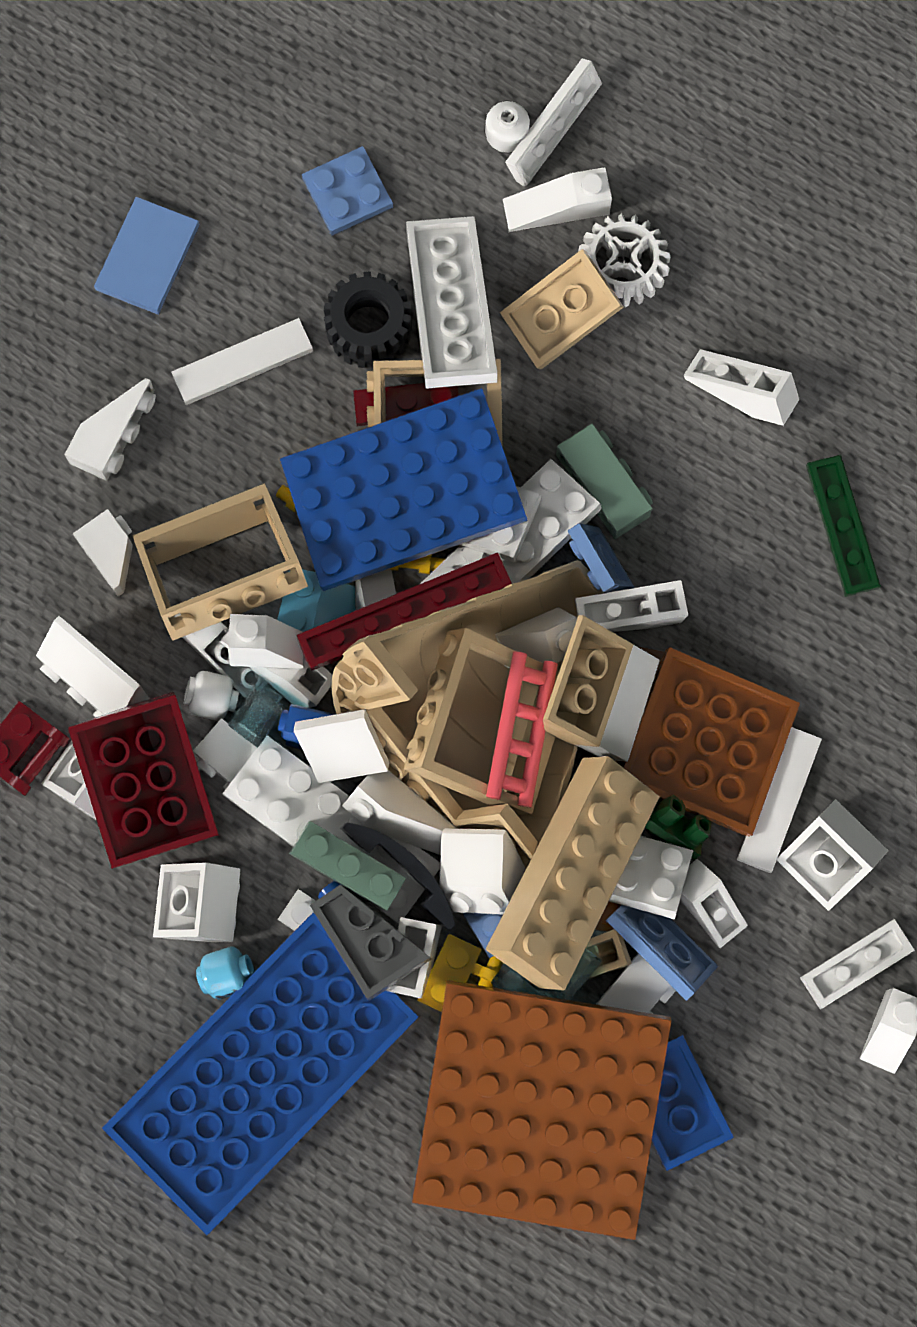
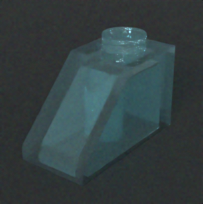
(257, 714)

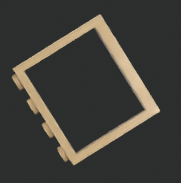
(414, 368)
(207, 527)
(435, 711)

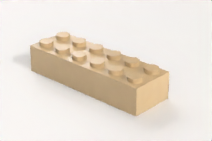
(573, 873)

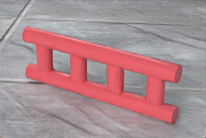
(506, 744)

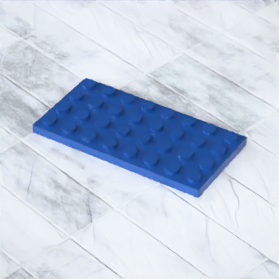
(257, 1076)

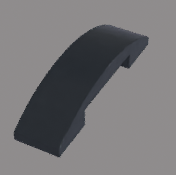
(435, 902)

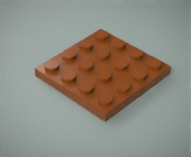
(711, 740)

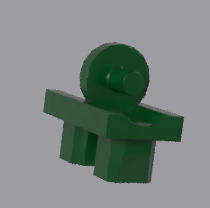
(670, 826)

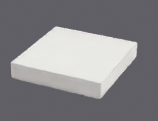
(341, 746)

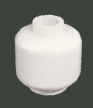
(506, 126)
(210, 695)

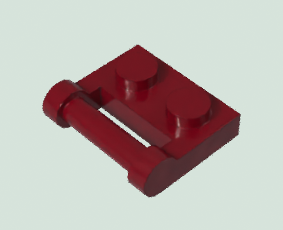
(17, 735)

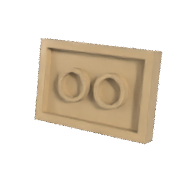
(561, 309)

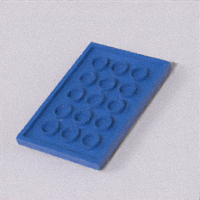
(403, 489)

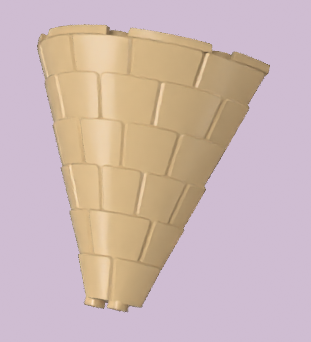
(390, 681)

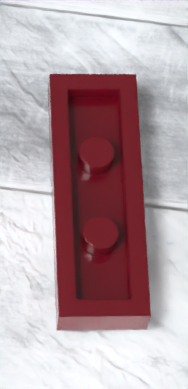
(402, 400)

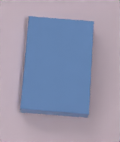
(147, 255)
(664, 948)

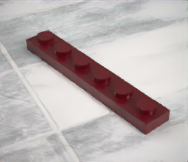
(330, 640)

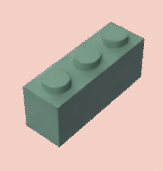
(595, 467)
(347, 866)

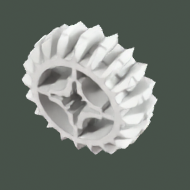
(642, 240)

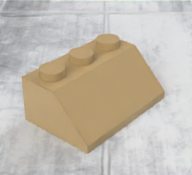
(587, 684)

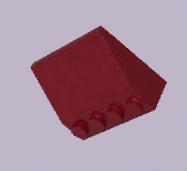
(143, 780)

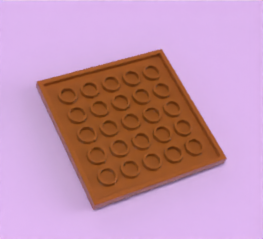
(541, 1109)

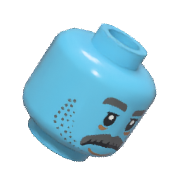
(223, 972)

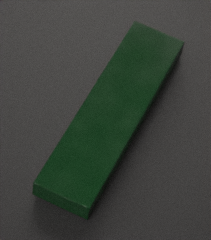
(843, 525)

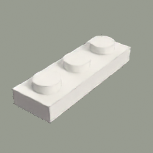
(857, 964)

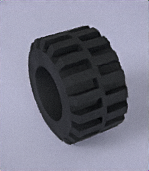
(361, 293)

